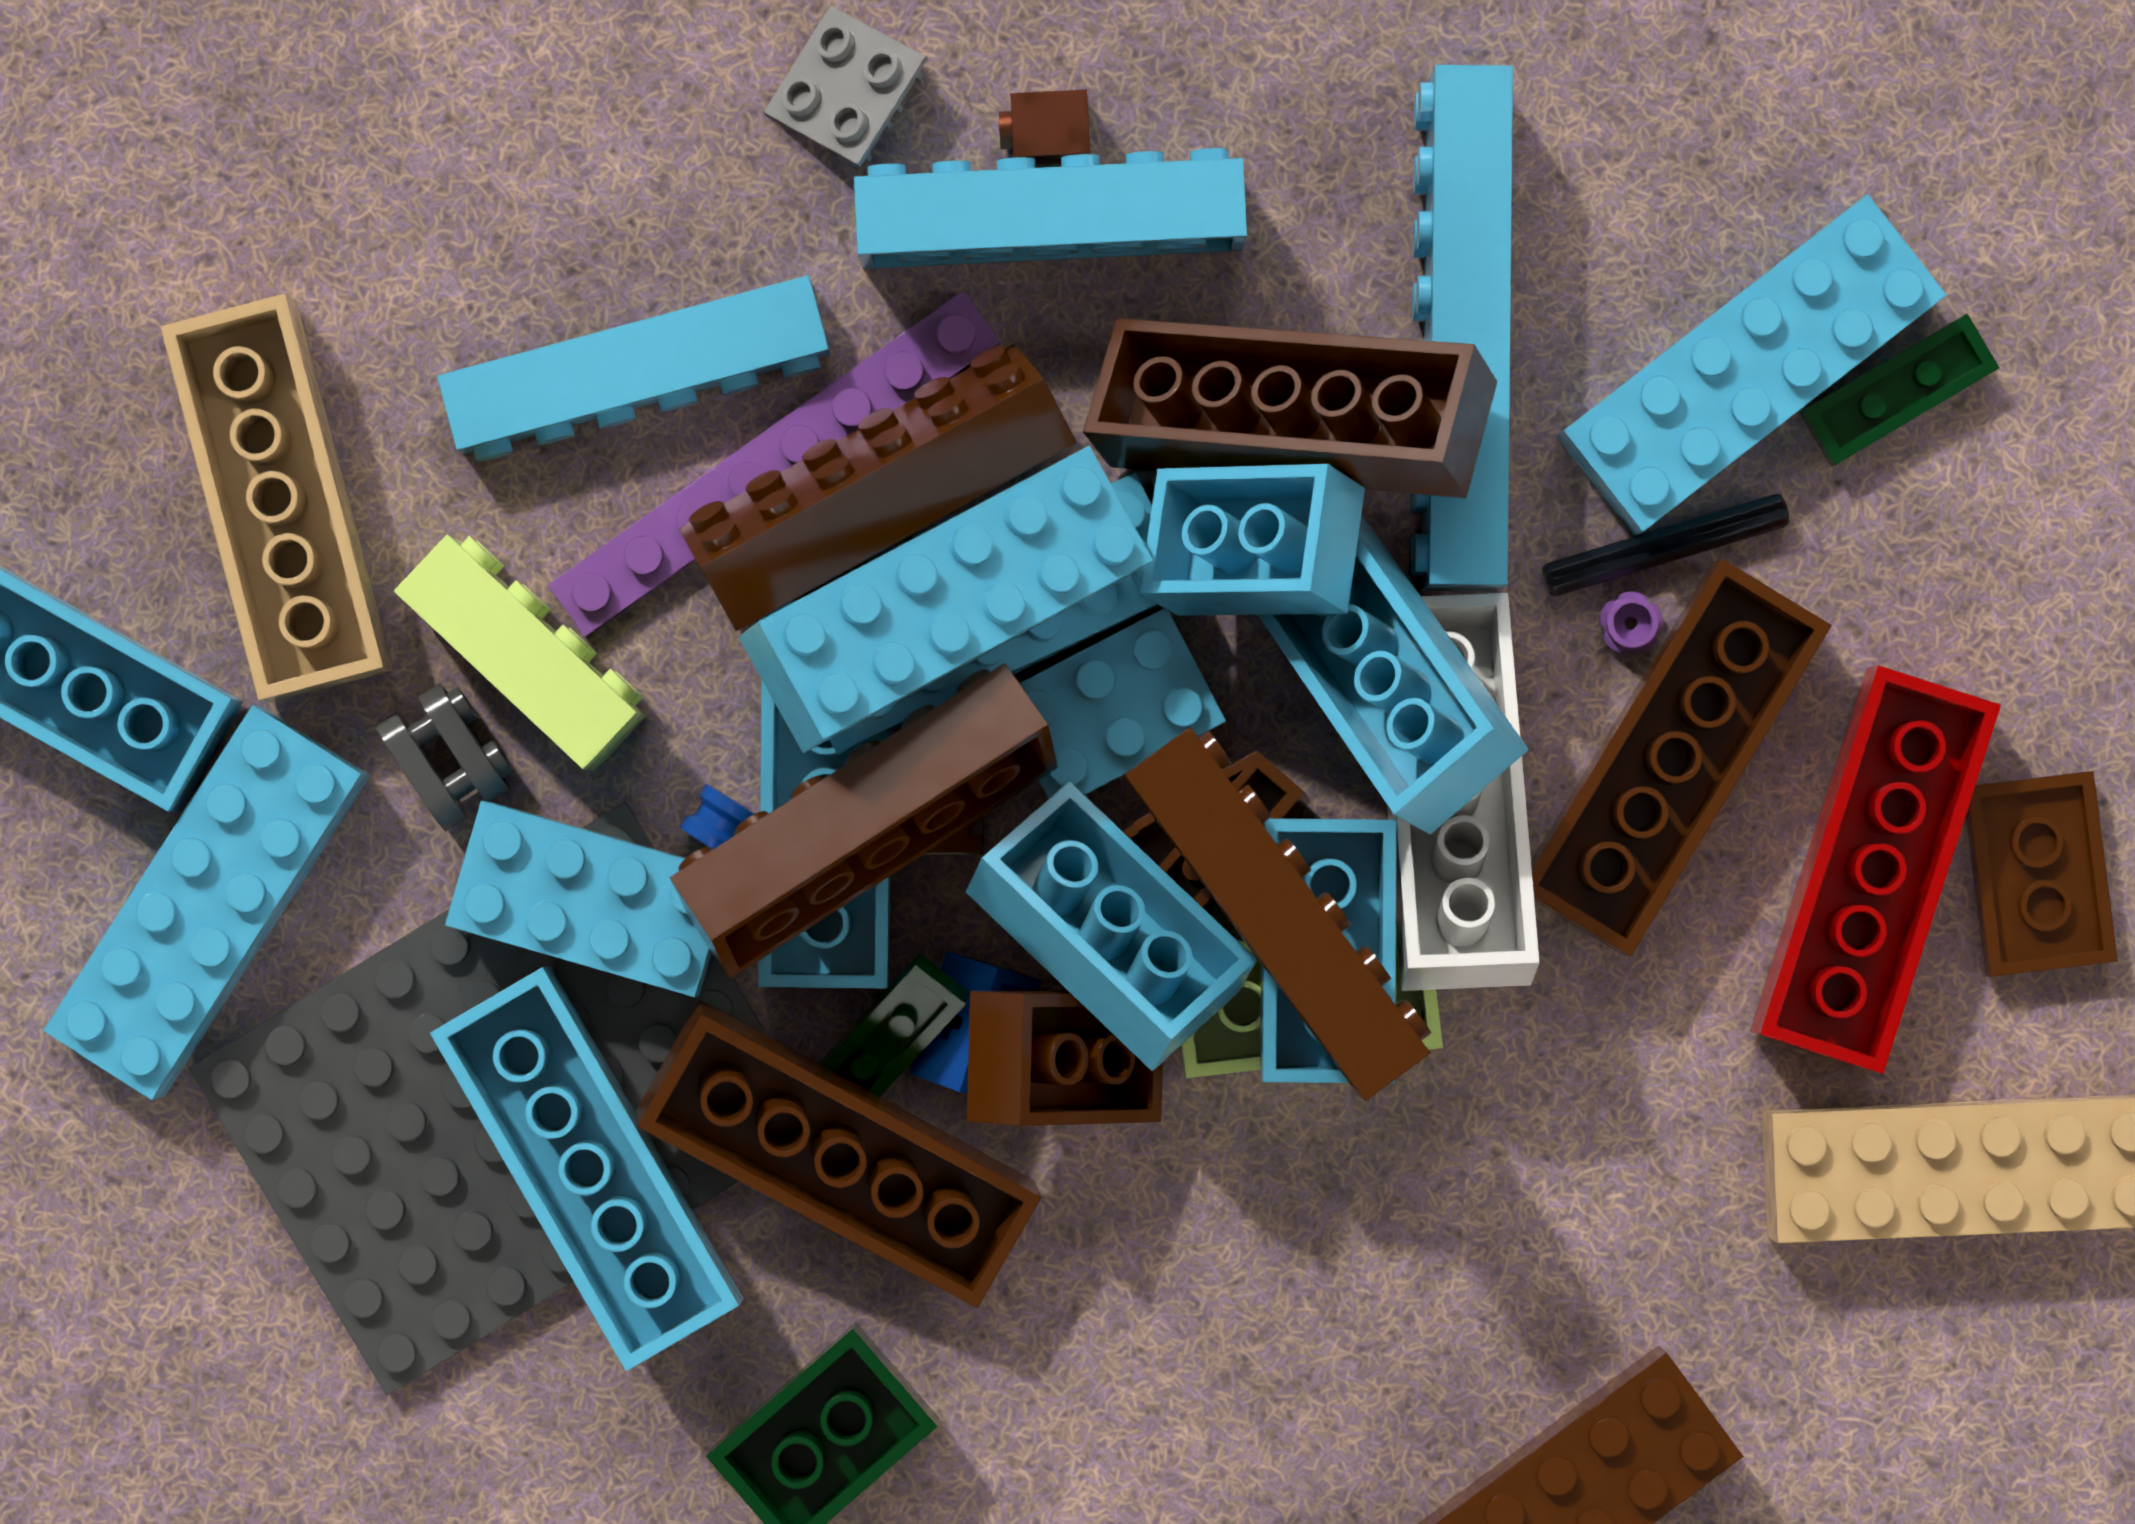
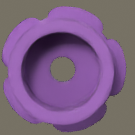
(1647, 619)

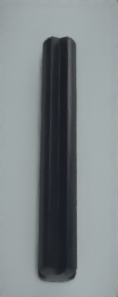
(1666, 545)

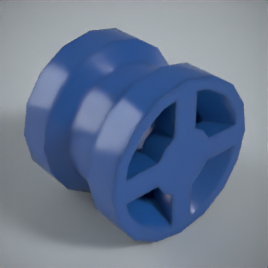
(715, 818)

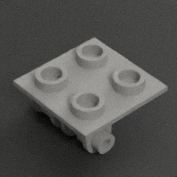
(846, 86)

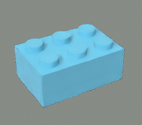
(1253, 540)
(1120, 703)

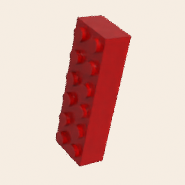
(1875, 868)

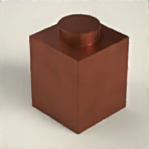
(1046, 125)

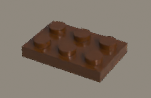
(2040, 874)

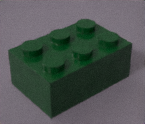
(824, 1434)

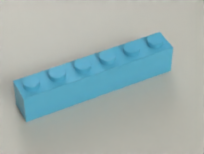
(634, 367)

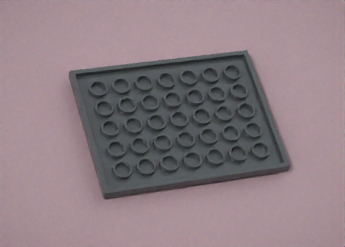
(384, 1156)

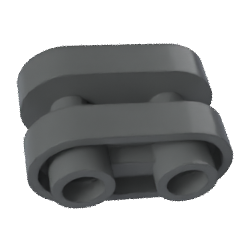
(450, 717)

